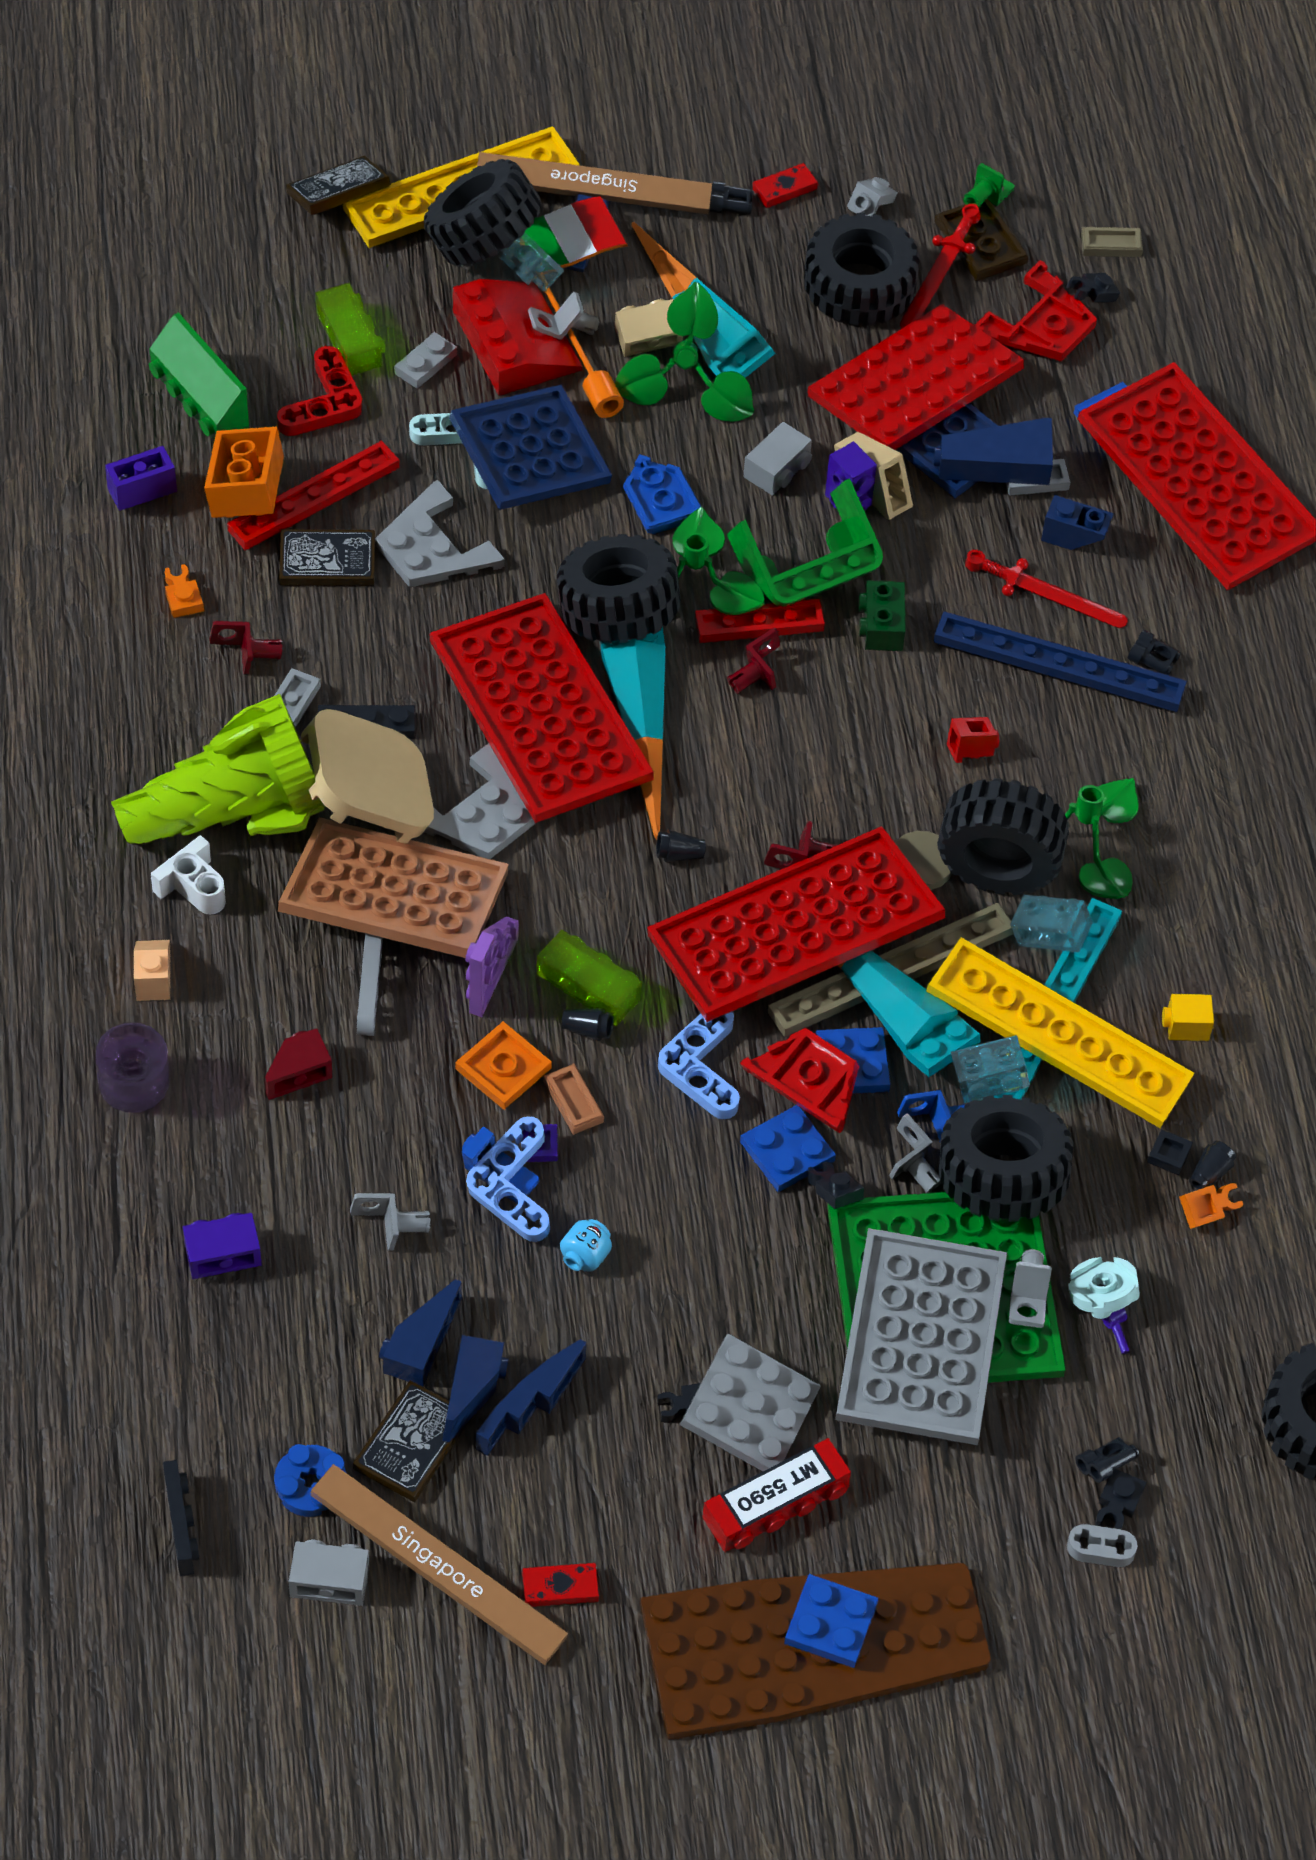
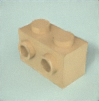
(645, 328)

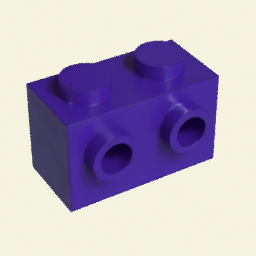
(852, 464)
(141, 478)
(222, 1245)

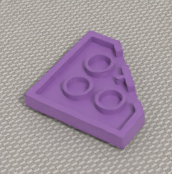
(487, 962)

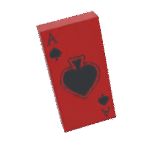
(785, 185)
(560, 1584)

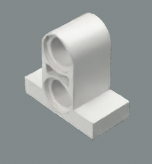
(195, 885)

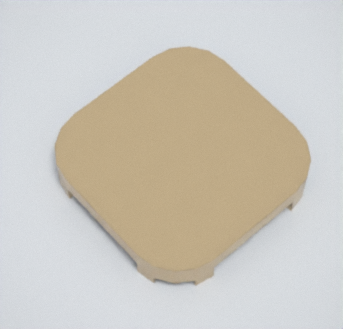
(369, 773)

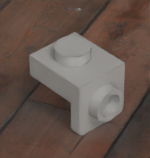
(870, 195)

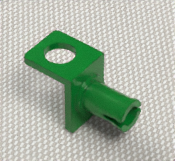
(988, 185)

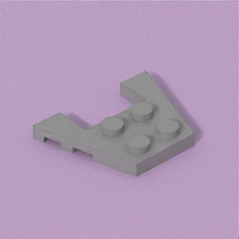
(423, 551)
(489, 816)

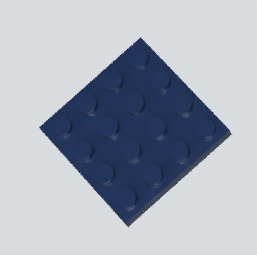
(530, 447)

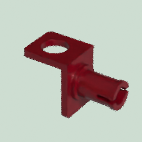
(250, 647)
(757, 667)
(807, 848)

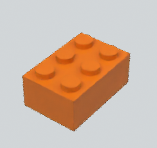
(244, 472)

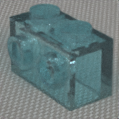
(532, 262)
(1051, 923)
(990, 1069)

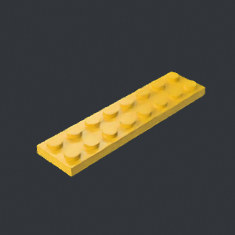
(403, 204)
(1060, 1032)

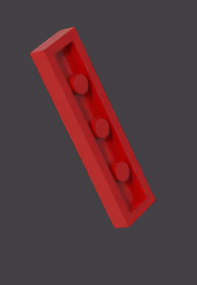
(796, 618)

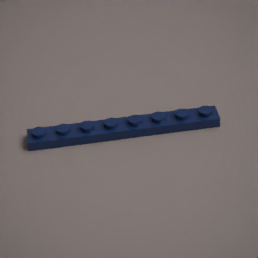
(1060, 661)

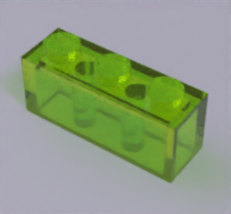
(349, 328)
(588, 976)

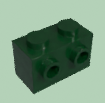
(884, 615)

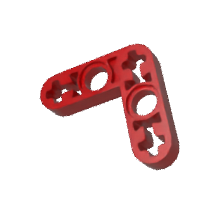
(335, 397)

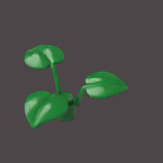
(692, 315)
(697, 541)
(1116, 804)

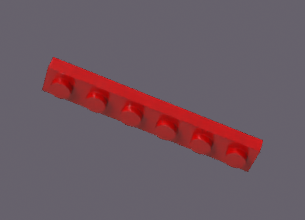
(315, 494)

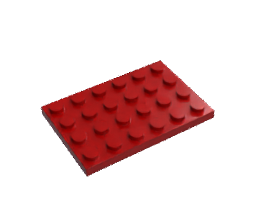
(915, 377)

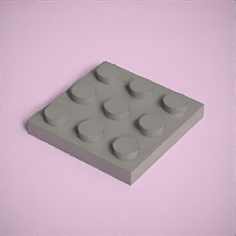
(750, 1404)

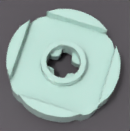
(1118, 1291)

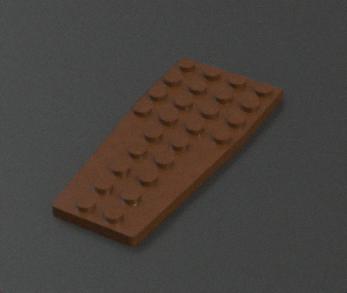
(726, 1660)

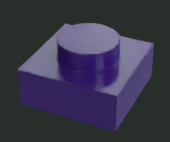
(549, 1150)

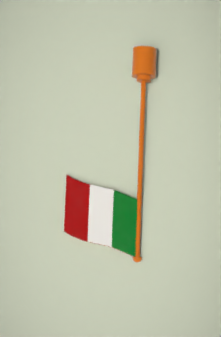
(569, 238)

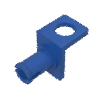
(933, 1105)

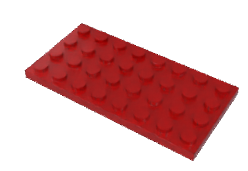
(1200, 475)
(541, 707)
(795, 923)

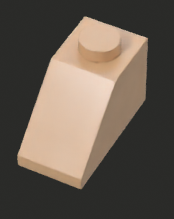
(152, 970)

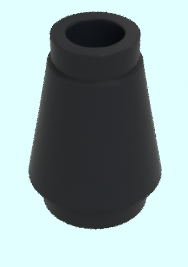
(679, 846)
(591, 1022)
(1213, 1164)

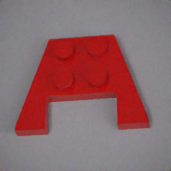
(1050, 326)

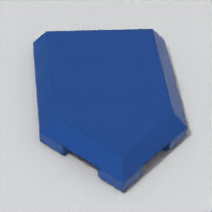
(659, 495)

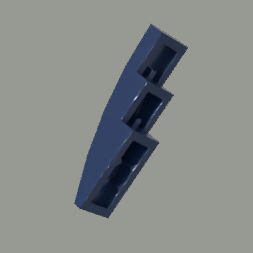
(538, 1389)

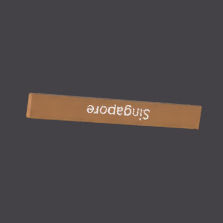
(612, 184)
(439, 1564)

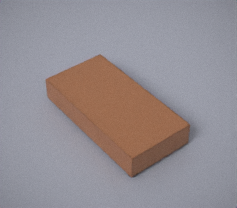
(573, 1099)

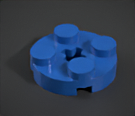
(293, 1467)

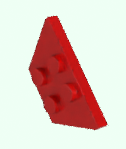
(809, 1075)

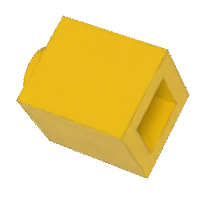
(1189, 1017)

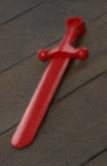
(952, 245)
(1014, 576)

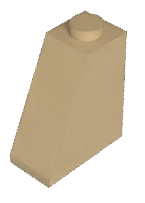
(891, 484)

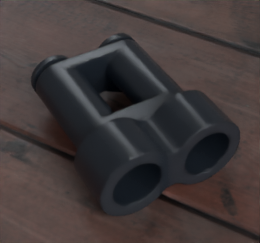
(720, 201)
(1145, 645)
(1106, 1459)

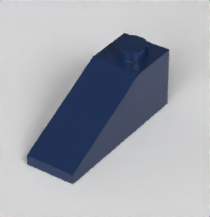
(419, 1337)
(474, 1381)

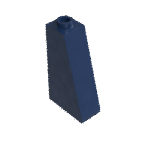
(998, 454)

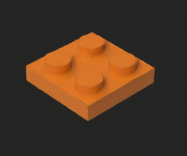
(503, 1065)

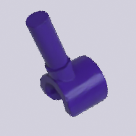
(1113, 1322)

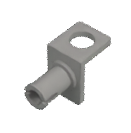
(568, 316)
(915, 1161)
(395, 1220)
(1030, 1289)

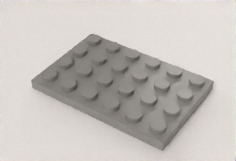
(922, 1336)

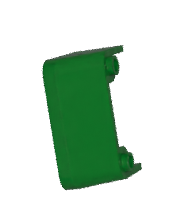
(852, 555)

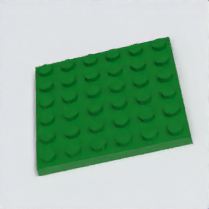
(1017, 1350)

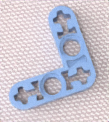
(691, 1066)
(501, 1187)

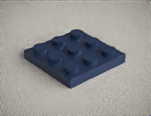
(921, 448)

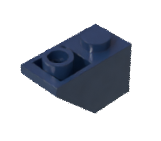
(1074, 524)

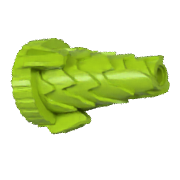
(245, 770)

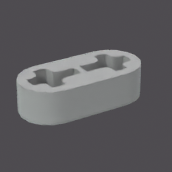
(1101, 1545)

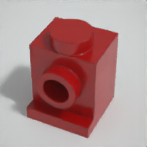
(972, 738)

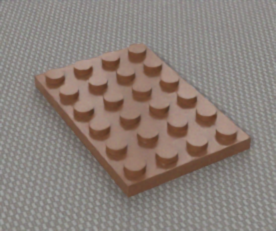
(393, 888)

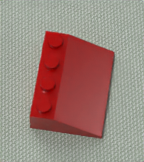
(503, 337)

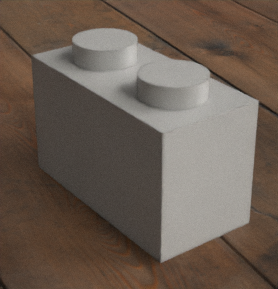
(778, 458)
(329, 1572)

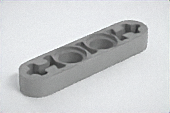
(369, 985)

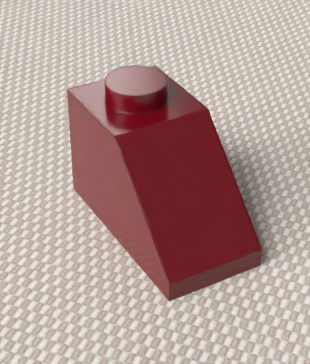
(298, 1064)

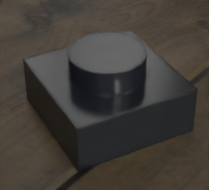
(1169, 1152)

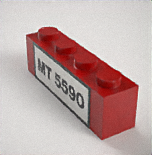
(777, 1495)

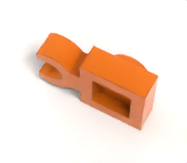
(182, 594)
(1207, 1204)

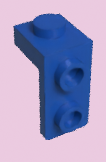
(479, 1144)

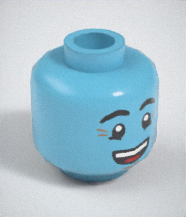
(586, 1245)

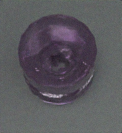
(132, 1067)

